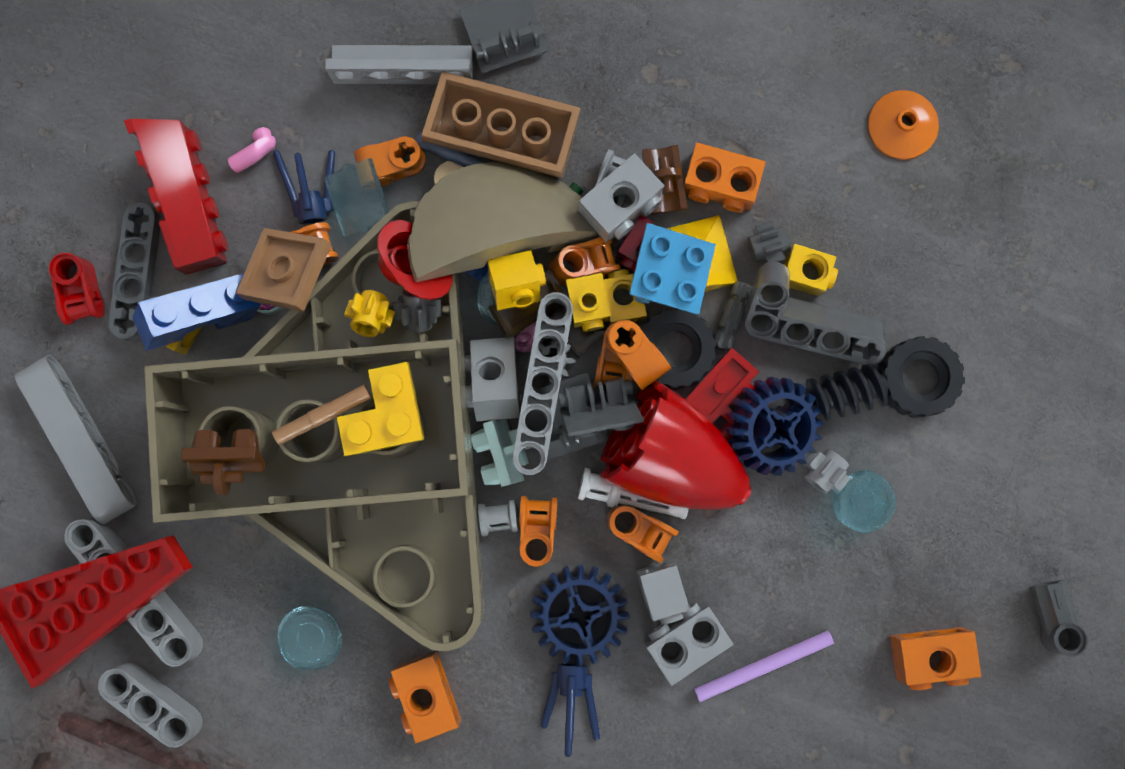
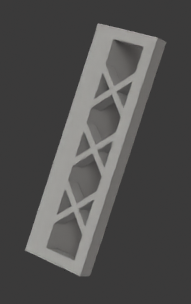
(398, 63)

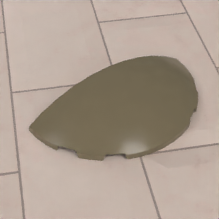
(491, 214)

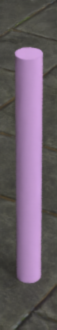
(764, 666)

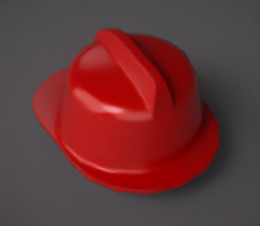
(395, 264)

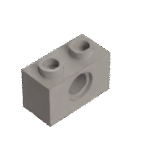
(629, 179)
(496, 397)

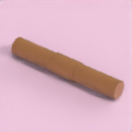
(321, 414)

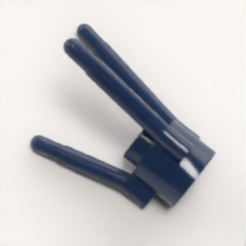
(309, 207)
(571, 681)

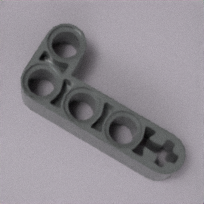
(854, 335)

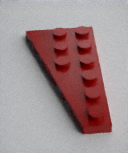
(71, 609)

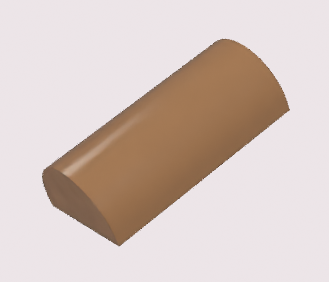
(501, 124)

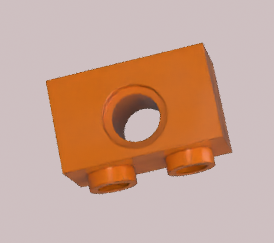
(958, 660)
(428, 674)

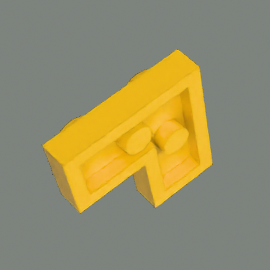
(392, 422)

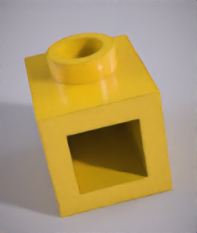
(515, 280)
(588, 302)

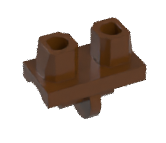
(666, 166)
(224, 464)

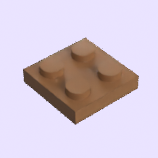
(283, 269)

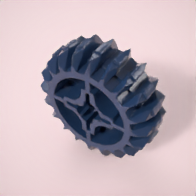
(755, 428)
(596, 609)

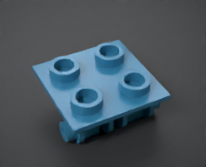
(672, 269)

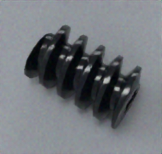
(849, 390)

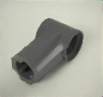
(1057, 614)

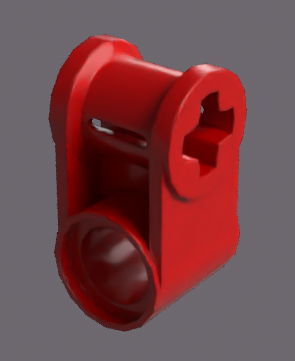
(75, 296)

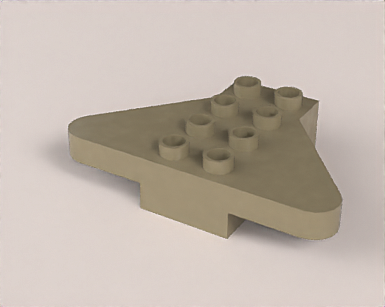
(380, 522)

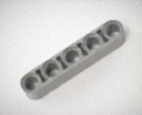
(549, 366)
(76, 439)
(175, 623)

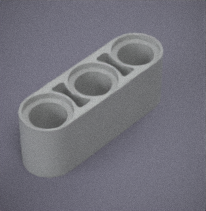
(133, 704)

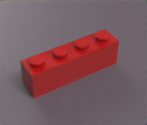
(180, 193)

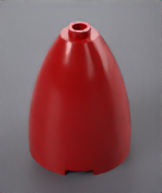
(675, 456)

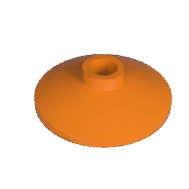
(895, 137)

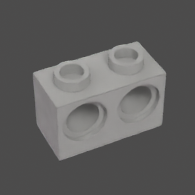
(663, 592)
(693, 651)

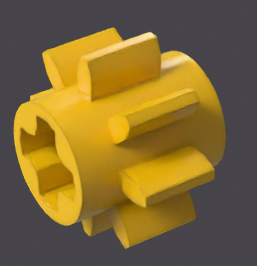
(369, 313)

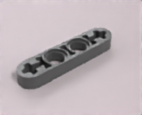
(127, 271)

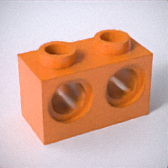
(724, 167)

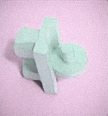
(501, 441)

